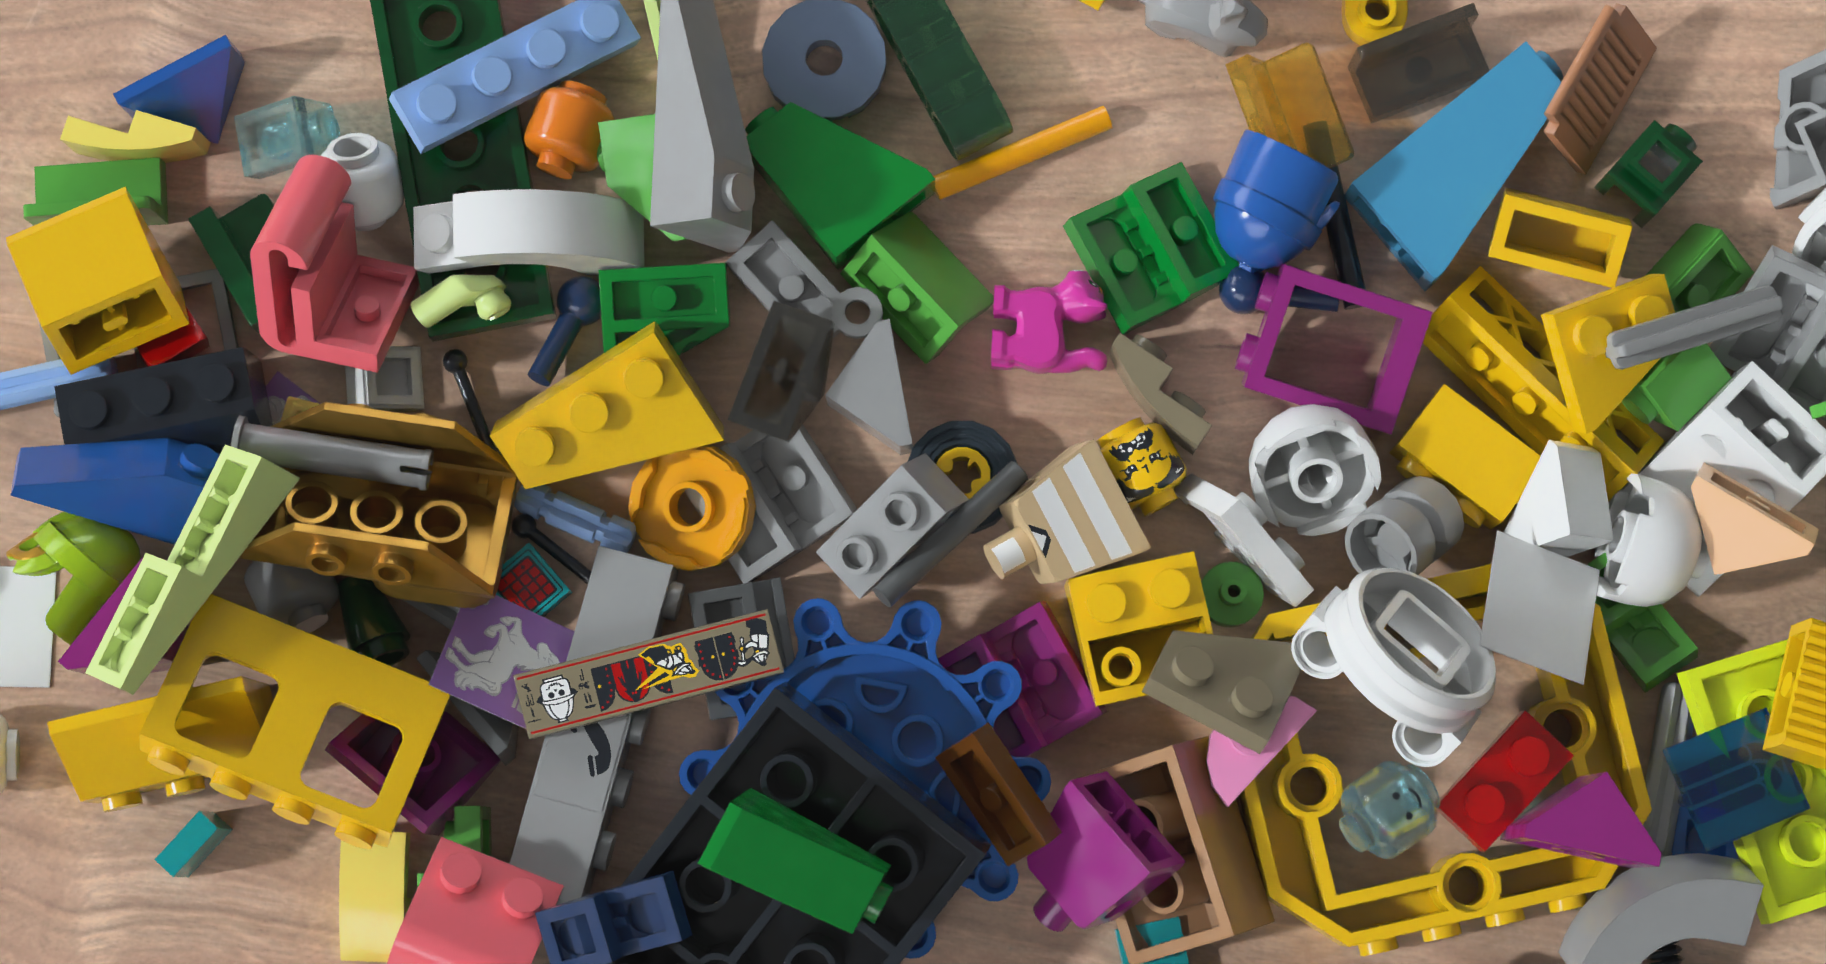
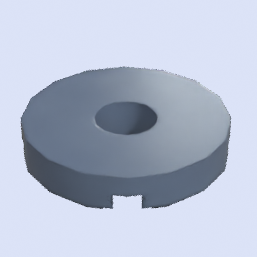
(832, 25)

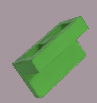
(72, 185)
(918, 284)

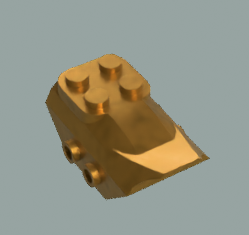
(407, 540)

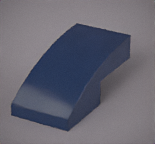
(615, 922)

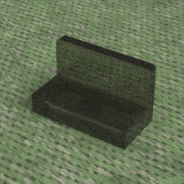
(1418, 64)

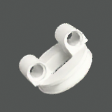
(1429, 708)

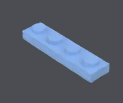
(512, 70)

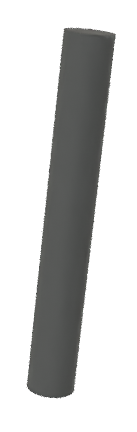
(950, 534)

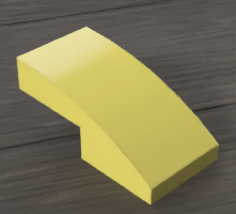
(147, 138)
(372, 898)

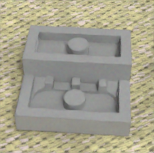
(1794, 346)
(793, 495)

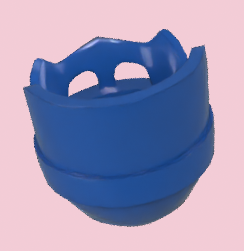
(1271, 203)

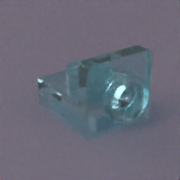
(282, 133)

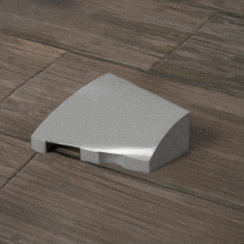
(1801, 132)

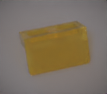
(1292, 103)

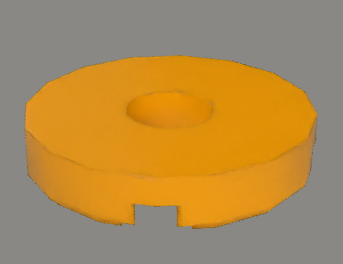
(727, 513)

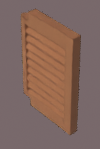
(1598, 86)

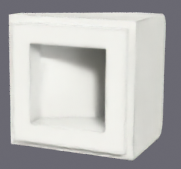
(395, 386)

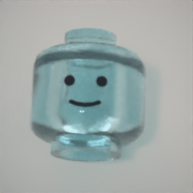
(1389, 809)

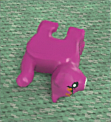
(1039, 334)

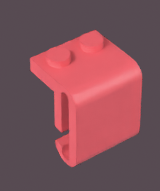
(313, 286)
(473, 911)

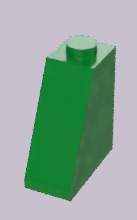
(834, 178)
(797, 862)

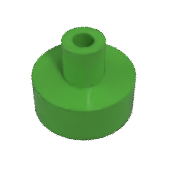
(1229, 610)

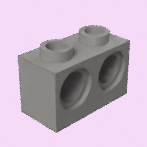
(891, 524)

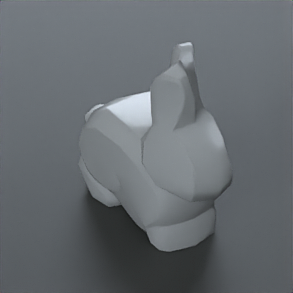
(1208, 23)

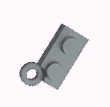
(781, 273)

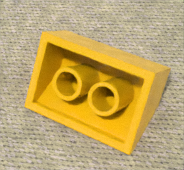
(104, 747)

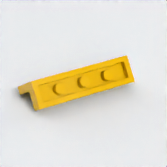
(1523, 389)

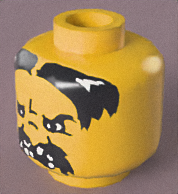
(1143, 464)

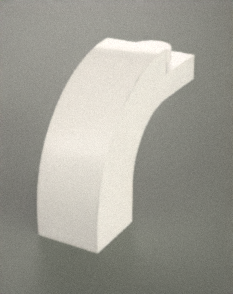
(528, 228)

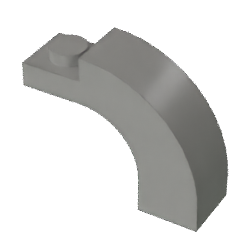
(1661, 905)

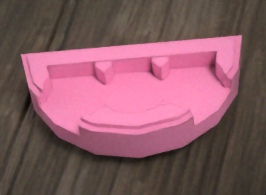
(1235, 766)

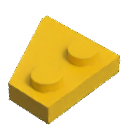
(1579, 341)

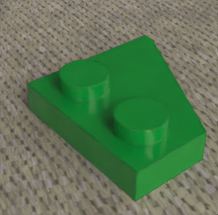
(683, 300)

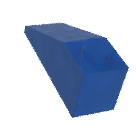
(124, 484)

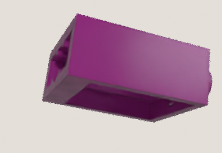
(1395, 367)

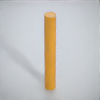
(1022, 152)

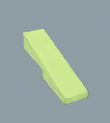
(169, 593)

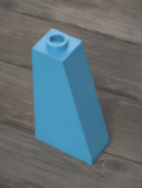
(1449, 170)

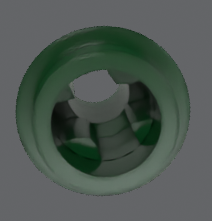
(372, 622)

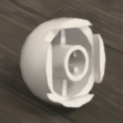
(1313, 469)
(1653, 544)

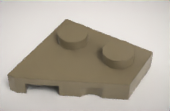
(1226, 683)

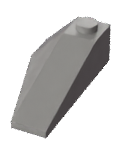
(700, 141)

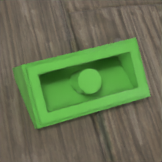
(1702, 267)

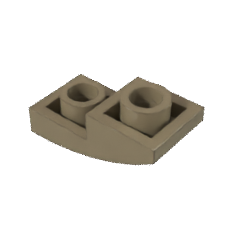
(1144, 374)

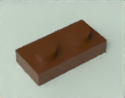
(998, 794)

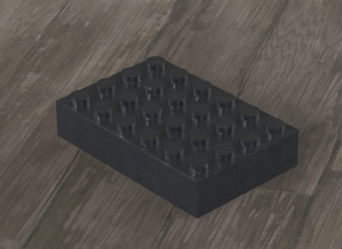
(841, 784)

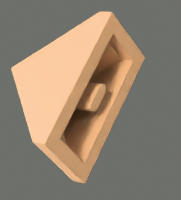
(1744, 526)

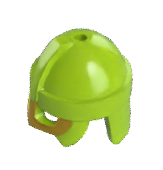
(89, 550)

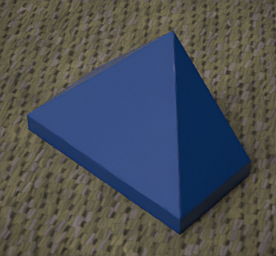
(191, 89)

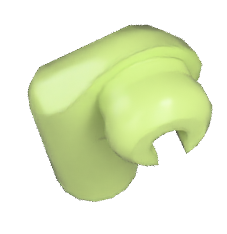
(459, 291)

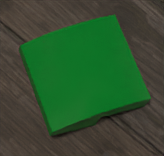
(1150, 247)

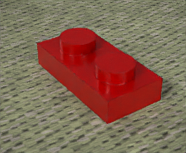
(1503, 781)

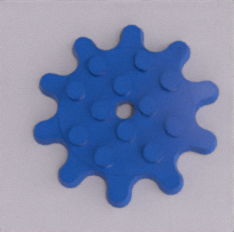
(897, 705)

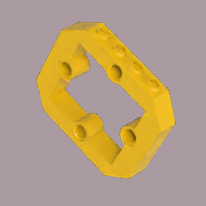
(1291, 844)

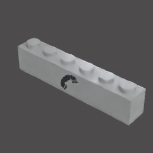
(584, 768)

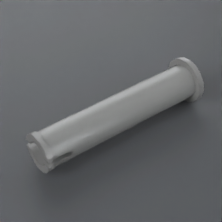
(335, 454)

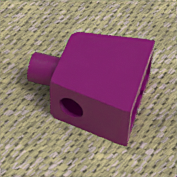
(1102, 857)

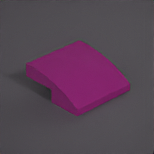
(1054, 683)

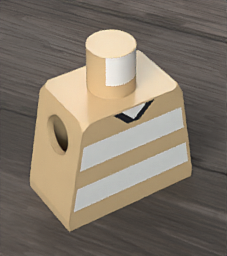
(1067, 520)

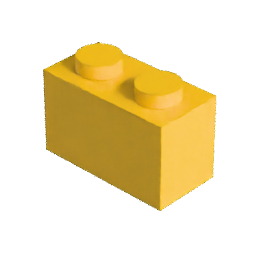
(1559, 237)
(1468, 456)

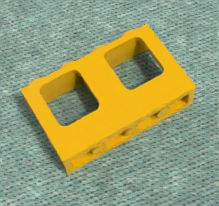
(311, 681)

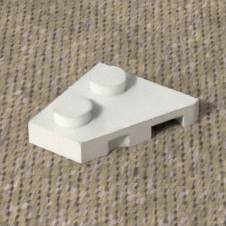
(1241, 531)

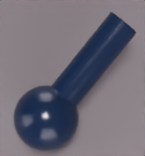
(1241, 291)
(578, 307)

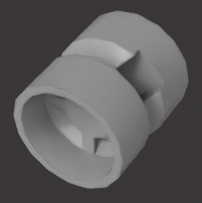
(1406, 527)

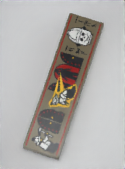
(648, 674)

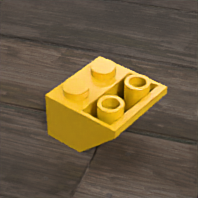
(98, 280)
(1128, 616)

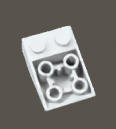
(1752, 436)

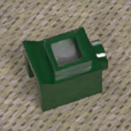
(1653, 168)

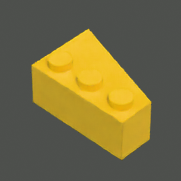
(609, 414)

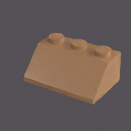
(1219, 884)

